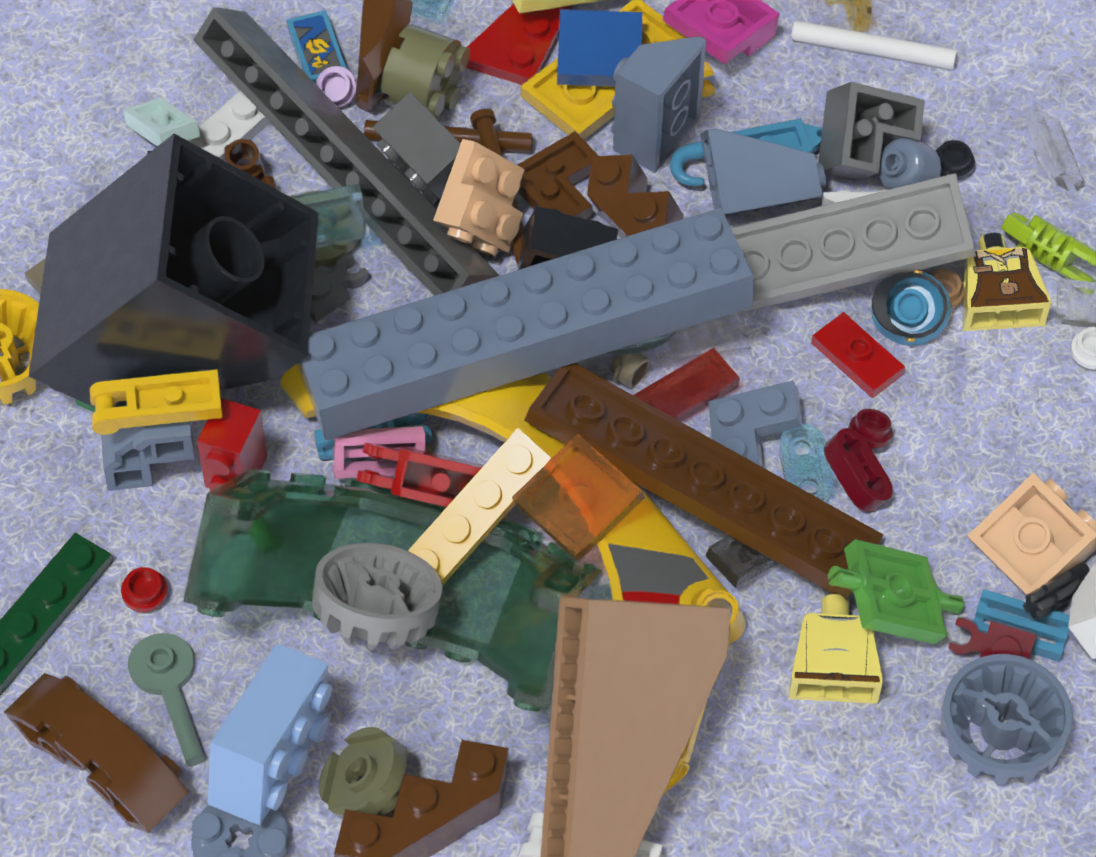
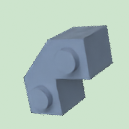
(133, 450)

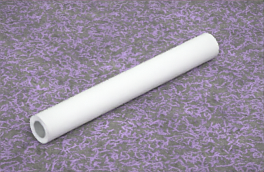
(873, 44)

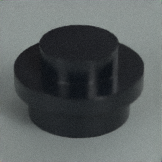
(956, 158)

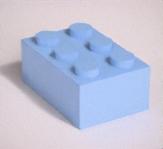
(268, 734)

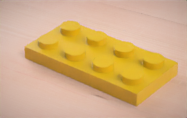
(588, 107)

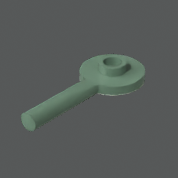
(162, 667)

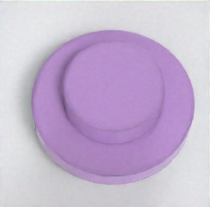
(338, 85)

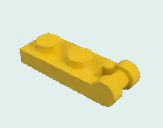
(155, 400)

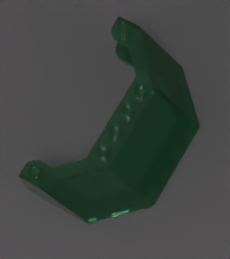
(499, 607)

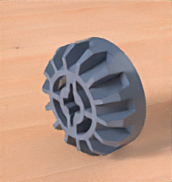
(1010, 690)

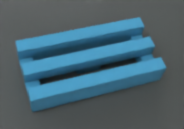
(1014, 606)

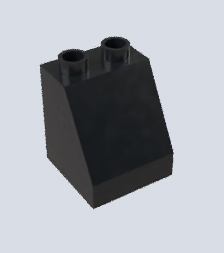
(175, 276)

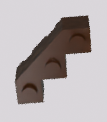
(620, 196)
(431, 811)

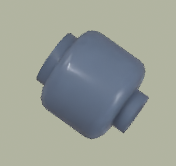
(908, 163)

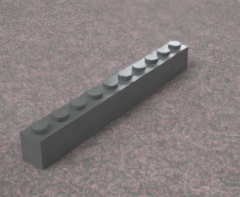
(339, 151)

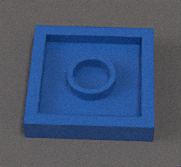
(594, 45)

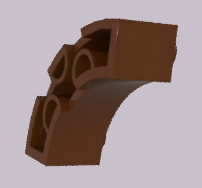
(78, 729)

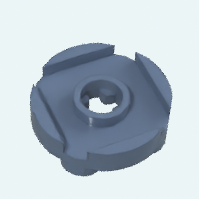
(215, 827)

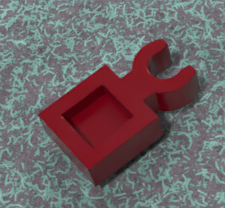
(999, 639)

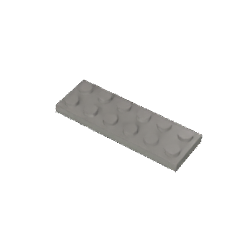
(856, 241)

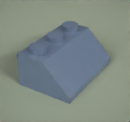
(657, 99)

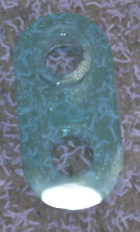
(808, 468)

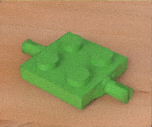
(895, 592)

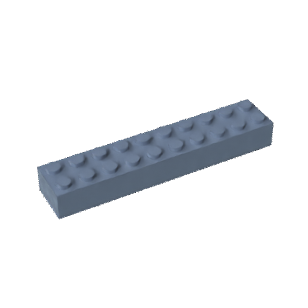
(525, 323)

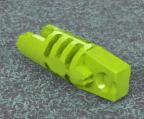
(1050, 245)

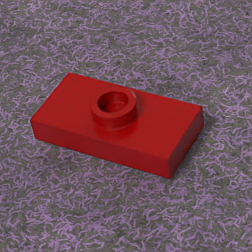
(858, 355)

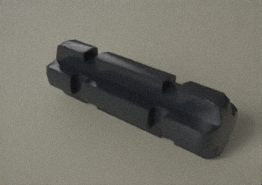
(1055, 592)

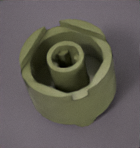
(427, 68)

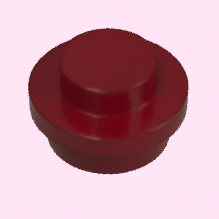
(873, 426)

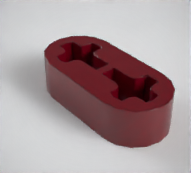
(858, 470)

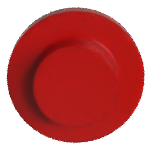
(144, 589)

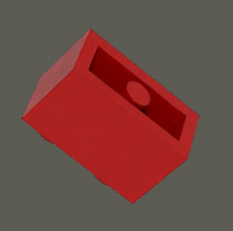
(231, 444)

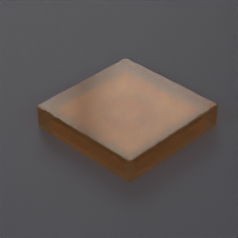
(578, 497)

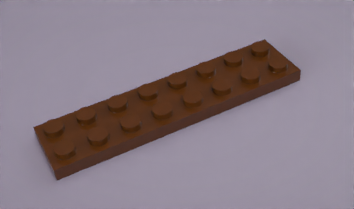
(700, 475)

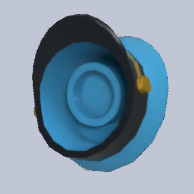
(911, 308)

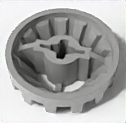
(388, 591)

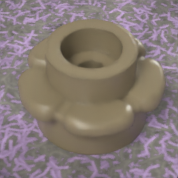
(629, 369)

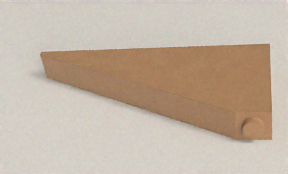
(621, 716)

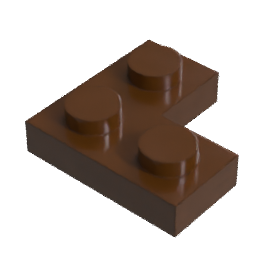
(551, 176)

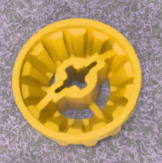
(17, 320)

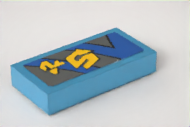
(314, 43)

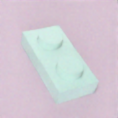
(159, 120)

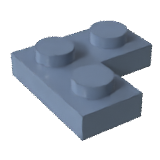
(747, 416)

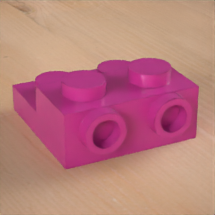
(724, 24)

